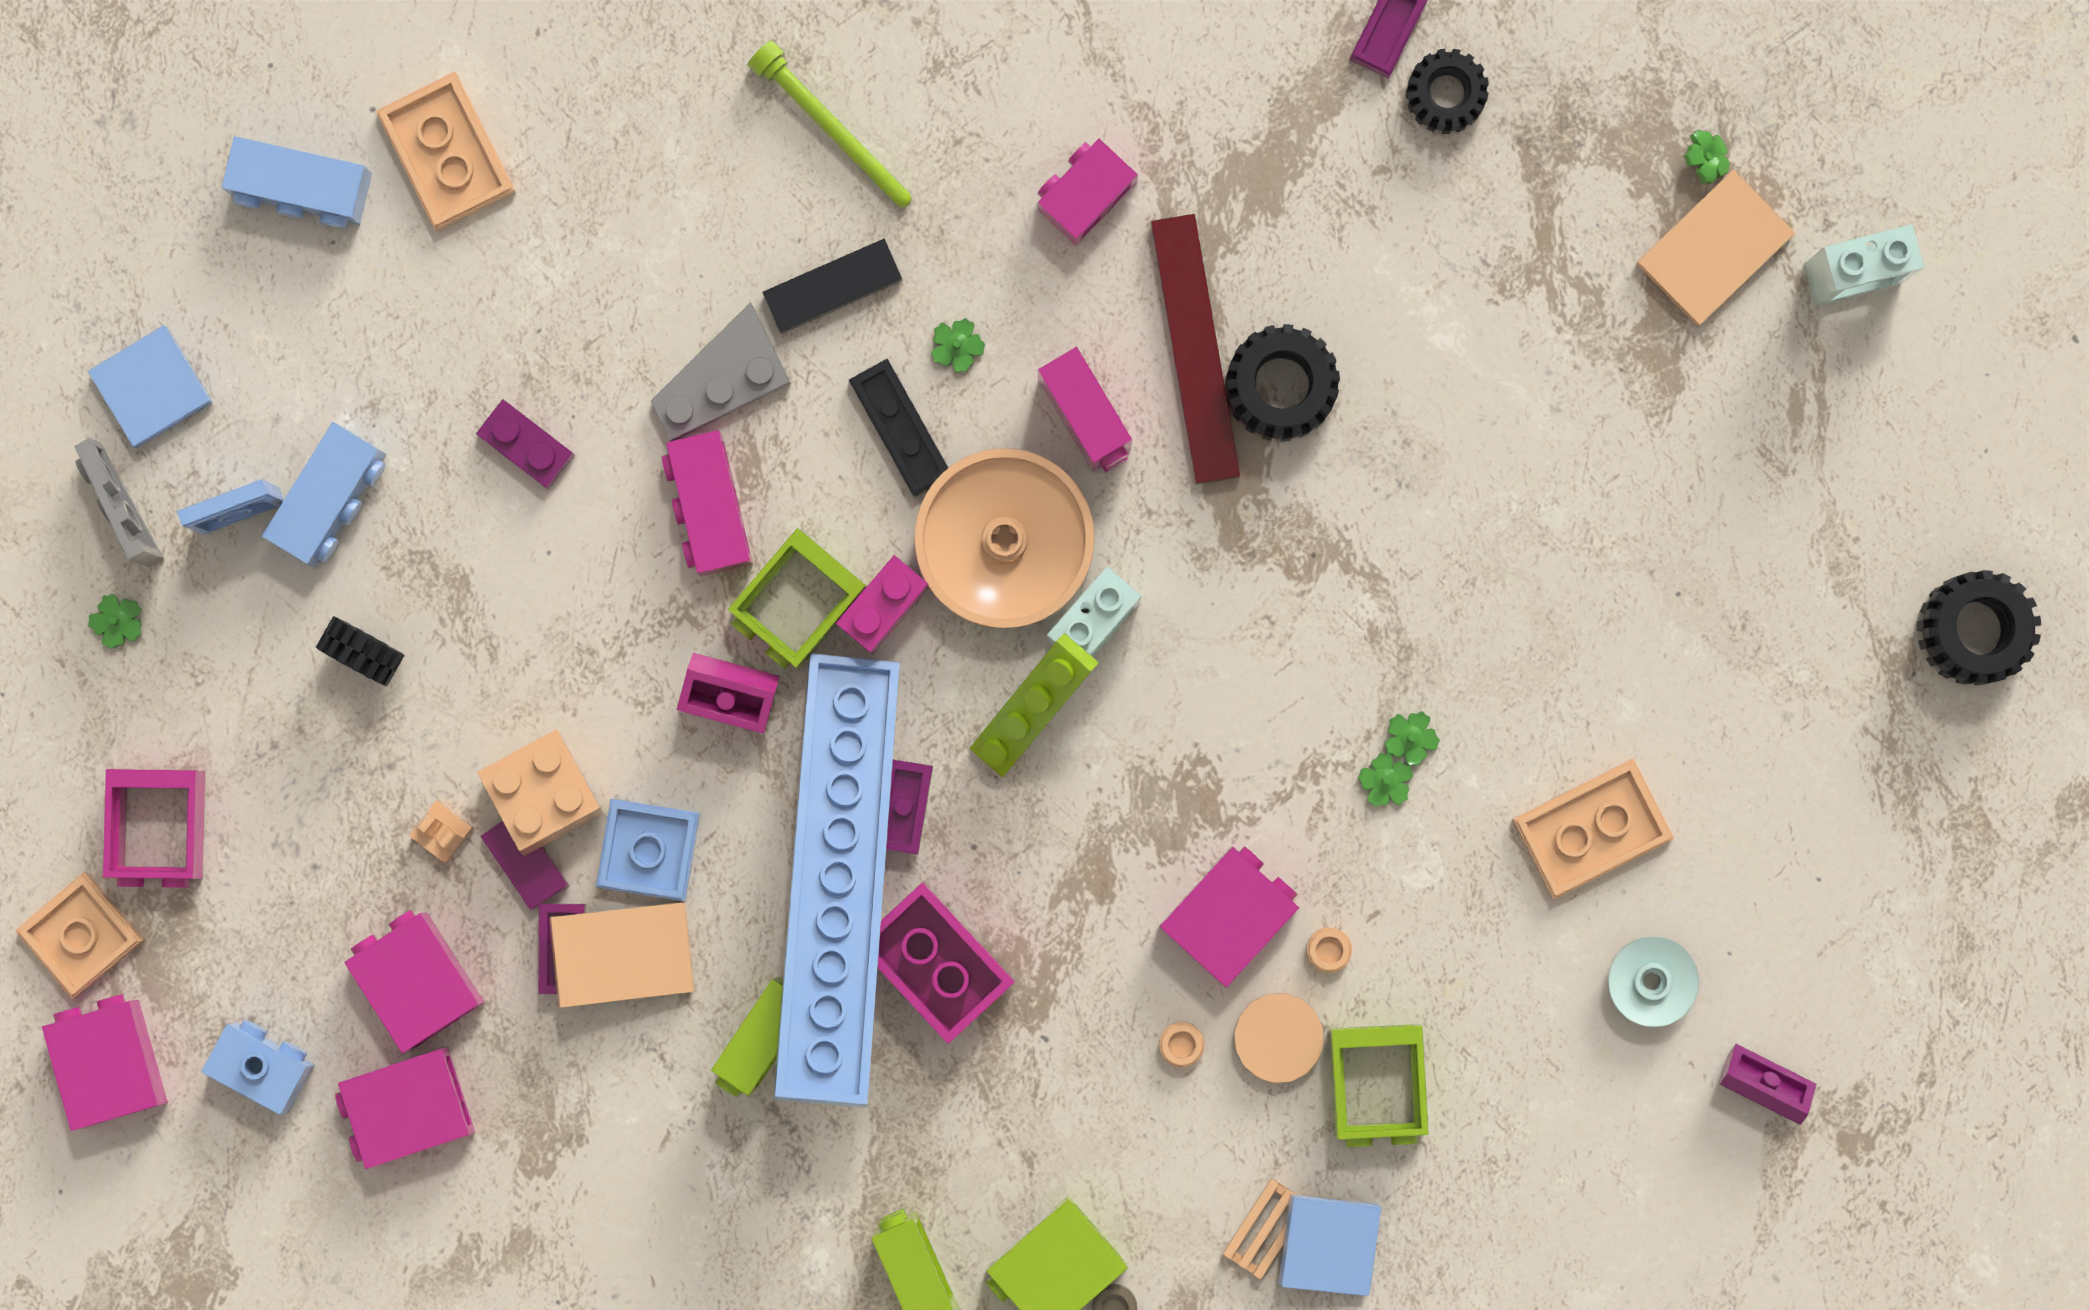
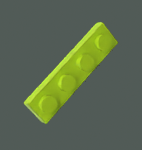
(1033, 705)

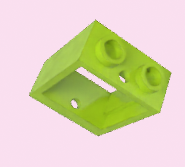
(824, 562)
(753, 1045)
(1400, 1132)
(912, 1263)

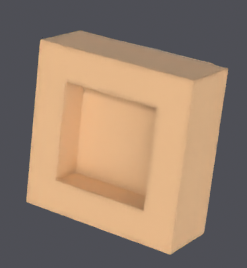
(441, 831)

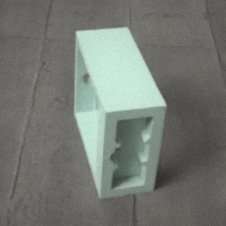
(1860, 268)
(1109, 605)

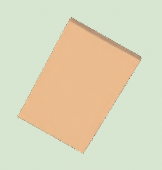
(445, 151)
(1715, 248)
(1593, 829)
(621, 954)

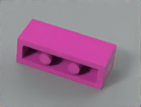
(707, 504)

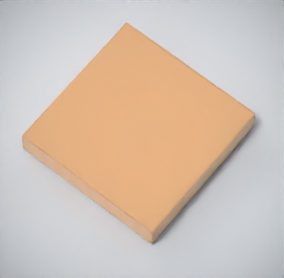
(79, 935)

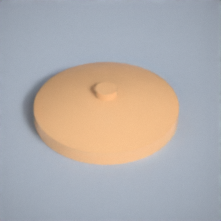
(1004, 538)

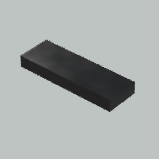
(832, 286)
(899, 426)

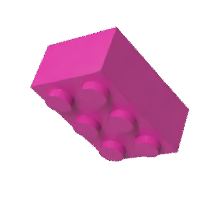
(938, 963)

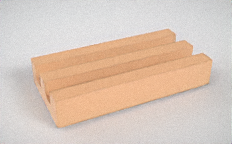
(1245, 1260)

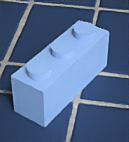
(296, 182)
(325, 496)

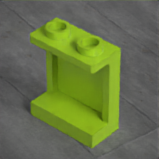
(1057, 1263)

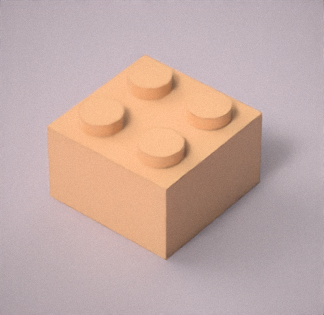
(540, 793)

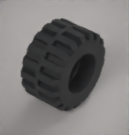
(1291, 345)
(2015, 621)

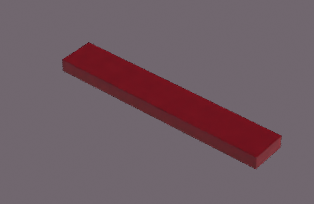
(1195, 349)

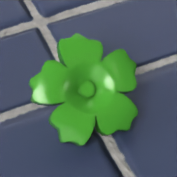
(1708, 154)
(957, 345)
(116, 621)
(1411, 737)
(1386, 780)

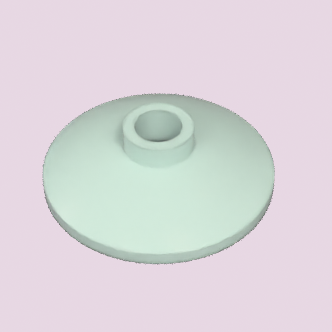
(1676, 985)

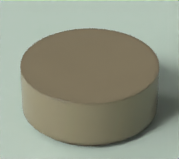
(1115, 1298)

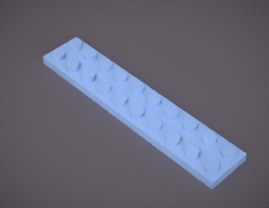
(837, 882)

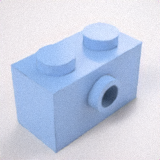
(258, 1066)

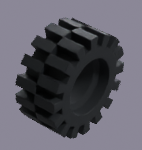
(1466, 72)
(360, 651)

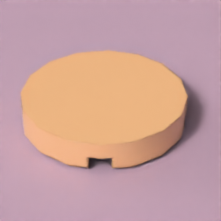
(1278, 1037)

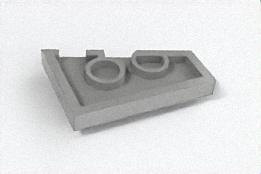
(721, 378)
(117, 504)

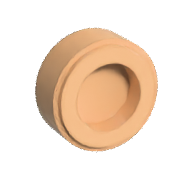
(1329, 950)
(1181, 1044)

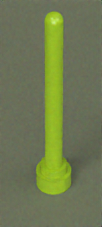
(770, 63)

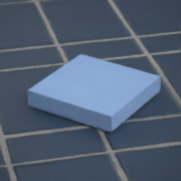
(150, 386)
(231, 507)
(648, 850)
(1329, 1245)

